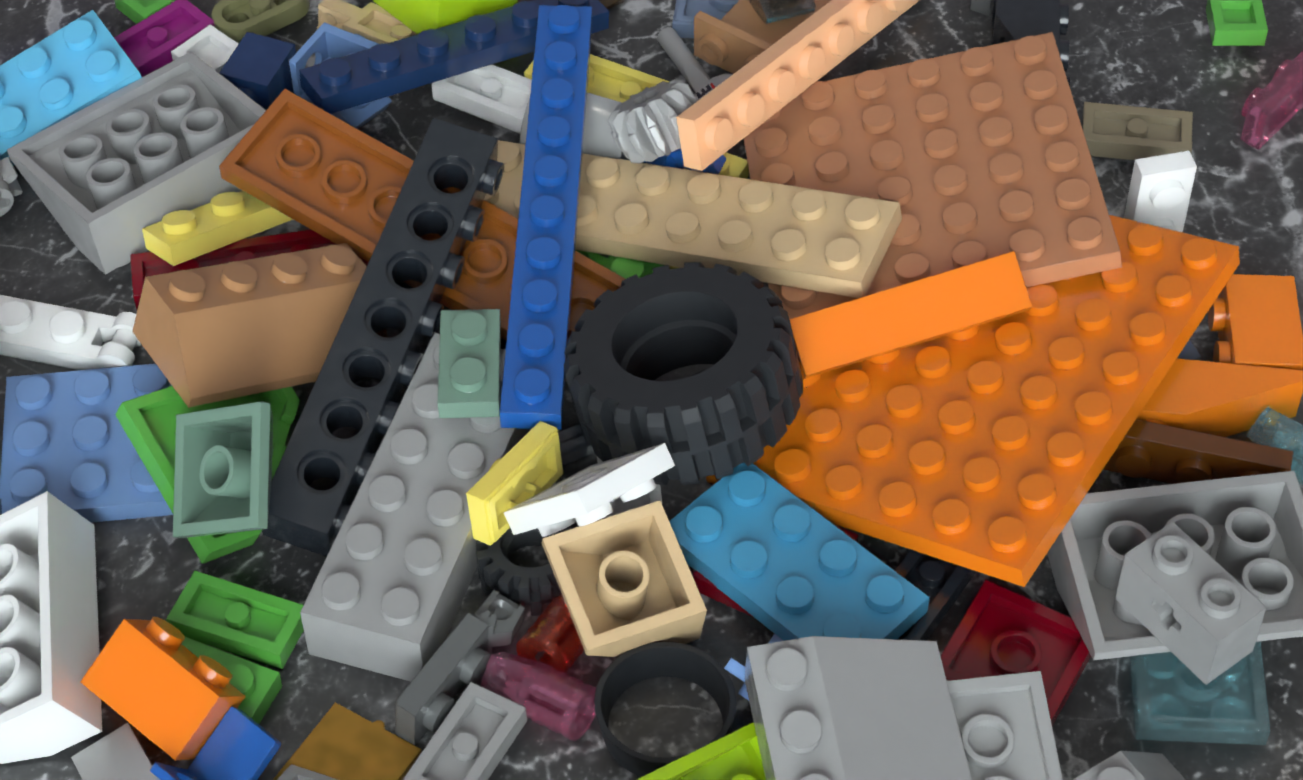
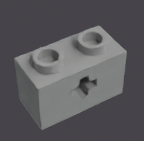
(1189, 602)

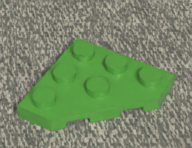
(152, 431)

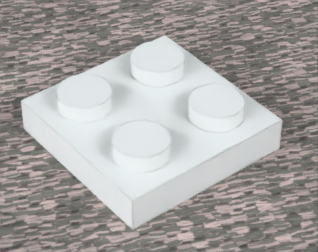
(588, 493)

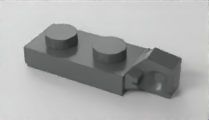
(456, 662)

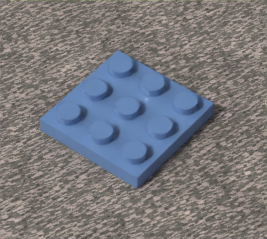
(70, 443)

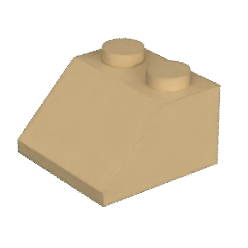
(626, 582)

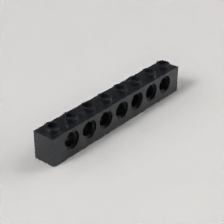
(445, 160)

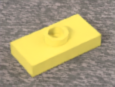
(517, 476)

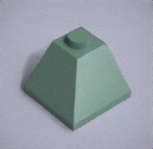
(223, 470)

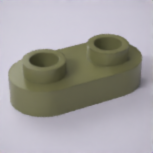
(256, 16)

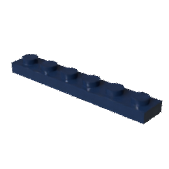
(431, 55)

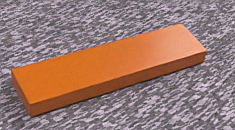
(910, 314)

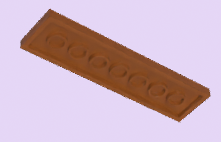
(347, 187)

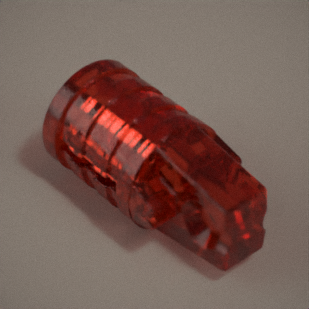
(555, 635)

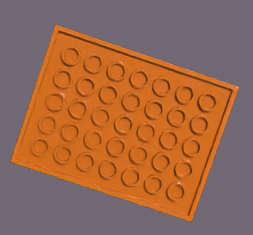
(1003, 427)

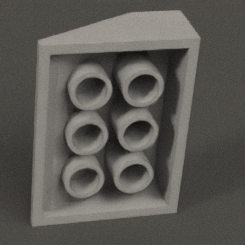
(137, 157)
(1241, 522)
(853, 710)

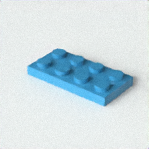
(792, 563)

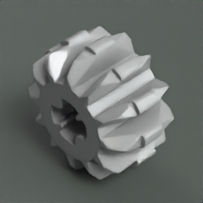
(647, 121)

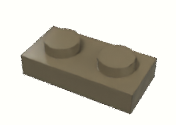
(1135, 131)

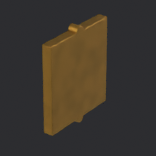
(353, 749)

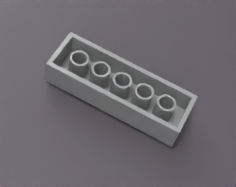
(407, 537)

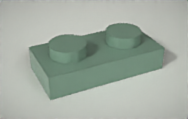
(469, 363)

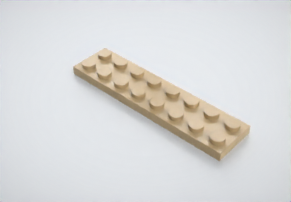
(695, 216)

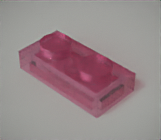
(1274, 105)

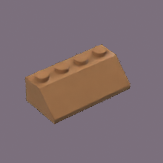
(247, 321)

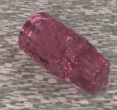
(548, 694)

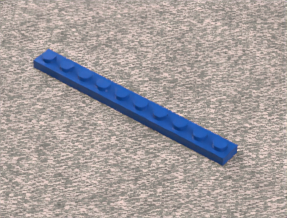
(547, 221)

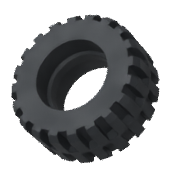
(674, 323)

